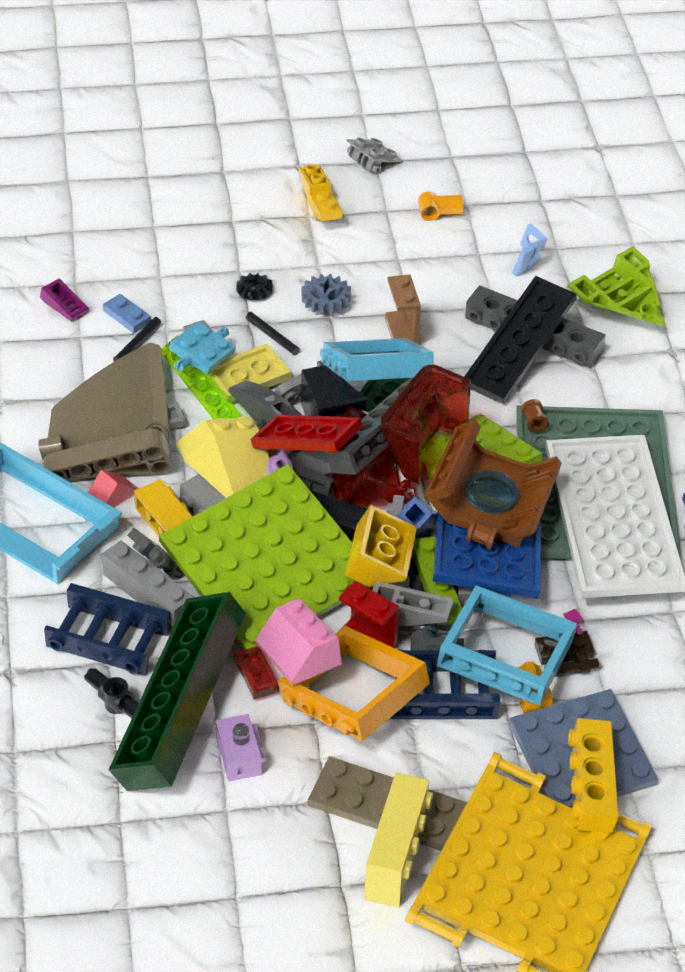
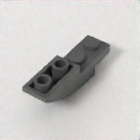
(261, 402)

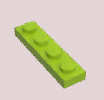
(423, 557)

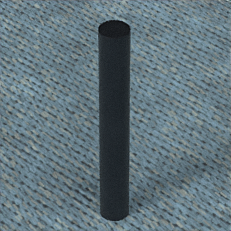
(272, 333)
(139, 338)

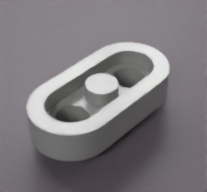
(290, 389)

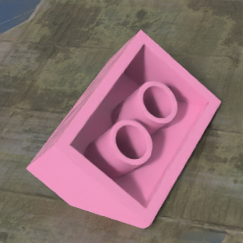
(299, 642)

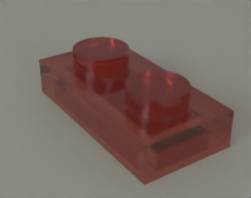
(256, 672)

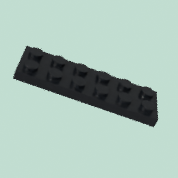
(520, 339)

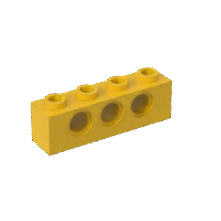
(593, 775)

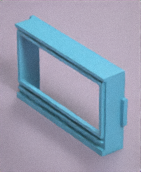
(67, 495)

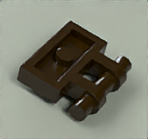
(579, 653)

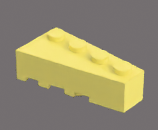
(397, 839)

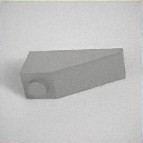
(416, 606)

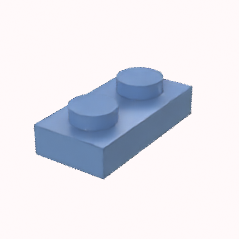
(126, 313)

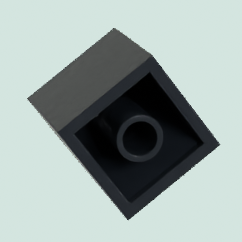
(327, 393)

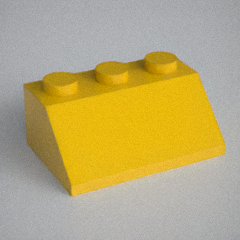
(380, 548)

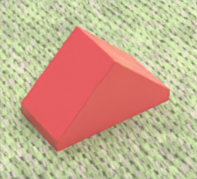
(112, 488)

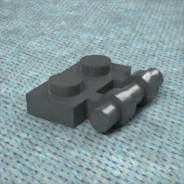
(154, 552)

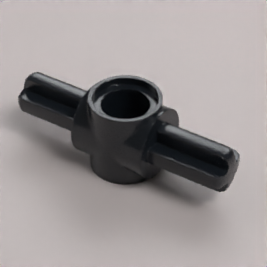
(113, 692)

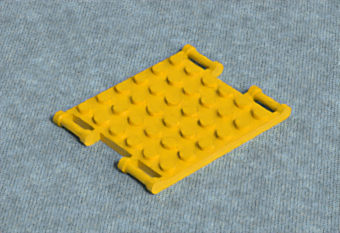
(527, 874)

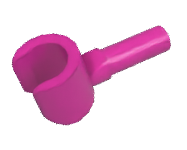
(574, 616)

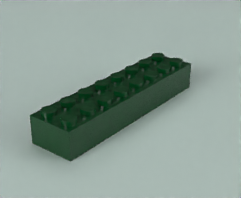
(177, 693)

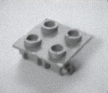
(371, 153)

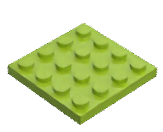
(490, 437)

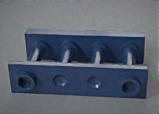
(114, 608)
(449, 705)

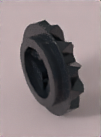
(261, 291)

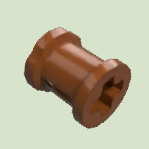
(533, 412)
(482, 534)

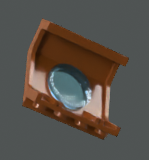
(490, 487)

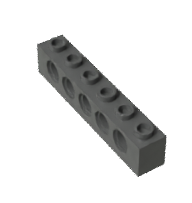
(568, 340)
(367, 441)

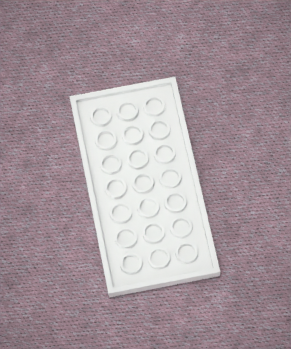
(615, 517)

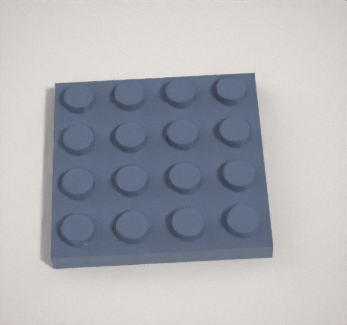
(545, 745)

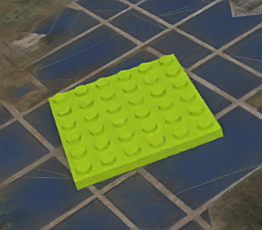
(265, 550)

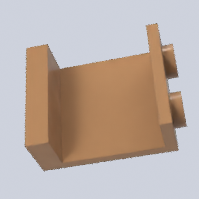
(406, 320)

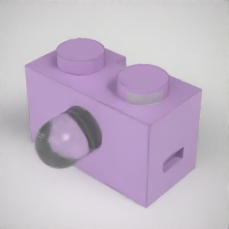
(239, 747)

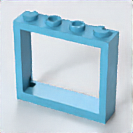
(375, 358)
(497, 673)

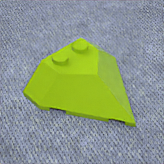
(623, 288)

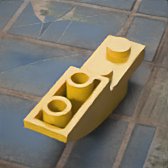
(319, 194)

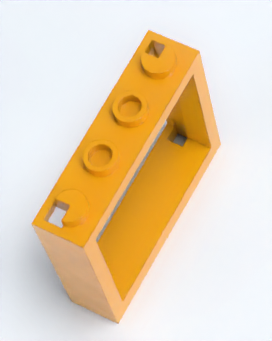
(410, 675)

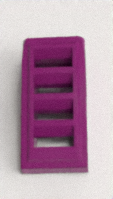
(59, 287)

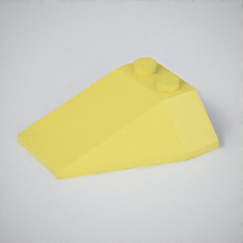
(224, 453)

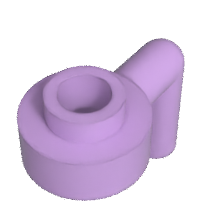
(281, 458)

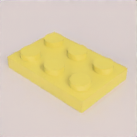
(255, 365)

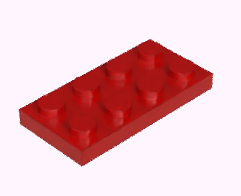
(307, 433)

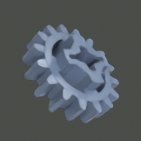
(326, 294)

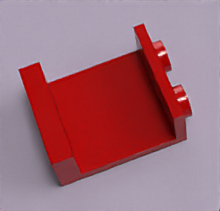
(371, 614)

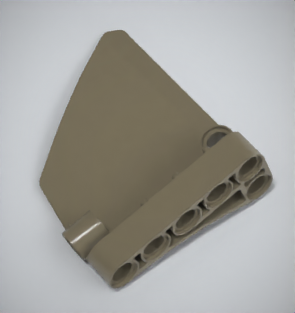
(111, 421)

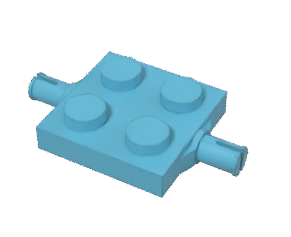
(202, 348)

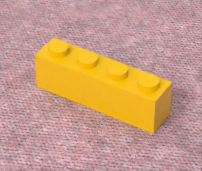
(160, 507)

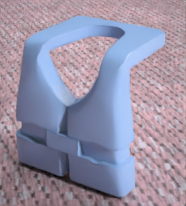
(530, 253)

